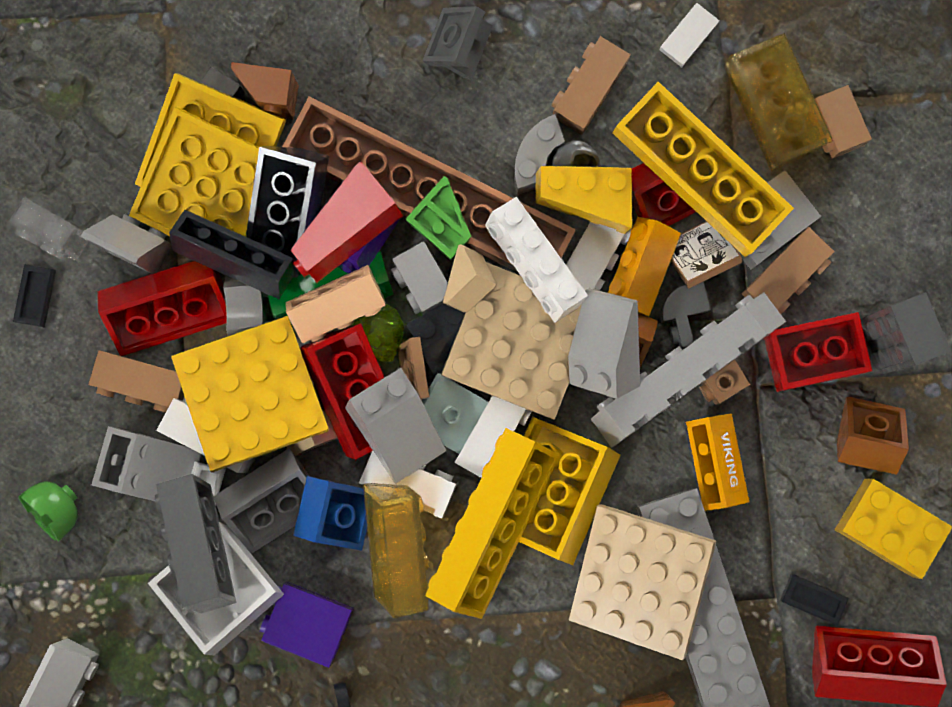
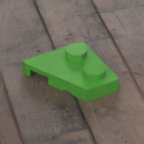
(441, 219)

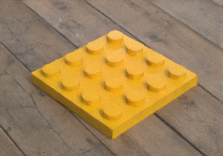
(218, 109)
(197, 171)
(249, 394)

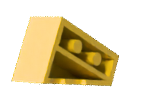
(589, 193)

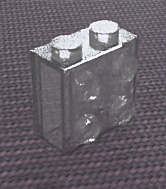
(44, 227)

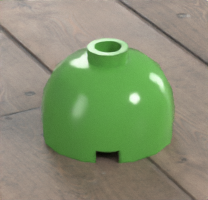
(51, 507)

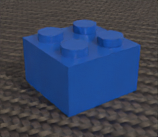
(332, 514)

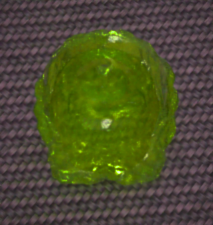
(383, 332)

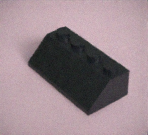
(285, 196)

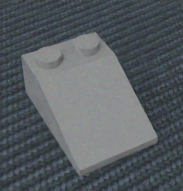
(794, 223)
(129, 242)
(606, 345)
(396, 425)

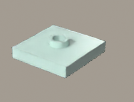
(453, 411)

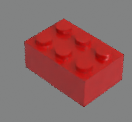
(817, 352)

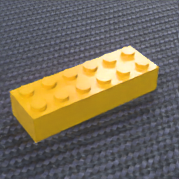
(702, 170)
(492, 524)

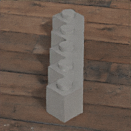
(688, 368)

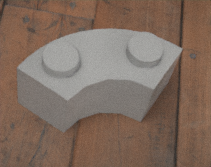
(536, 151)
(243, 306)

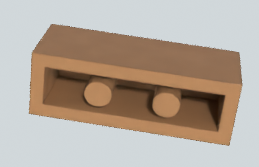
(590, 84)
(792, 269)
(135, 380)

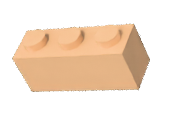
(335, 304)

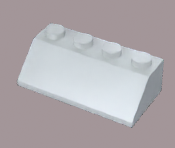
(61, 676)

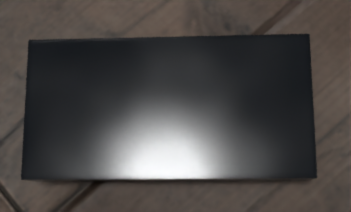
(34, 295)
(814, 599)

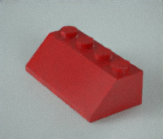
(162, 307)
(340, 369)
(877, 666)

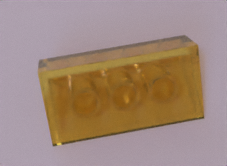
(777, 101)
(397, 548)

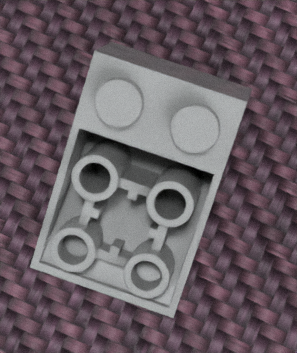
(138, 462)

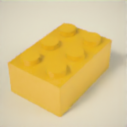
(893, 528)

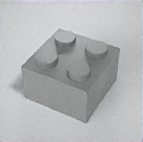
(422, 277)

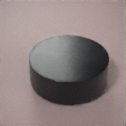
(341, 694)

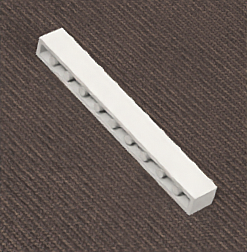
(587, 265)

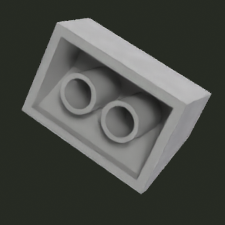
(264, 501)

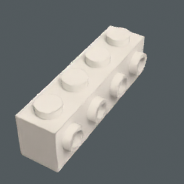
(535, 259)

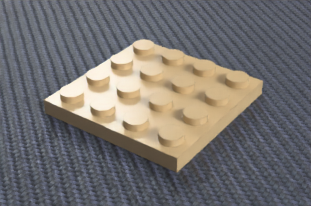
(513, 347)
(642, 581)

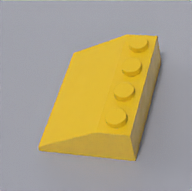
(570, 493)

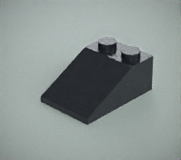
(437, 334)

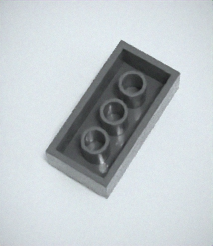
(904, 334)
(194, 544)

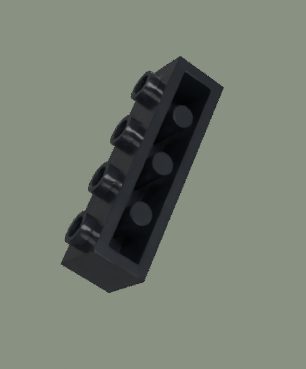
(231, 254)

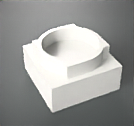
(218, 627)

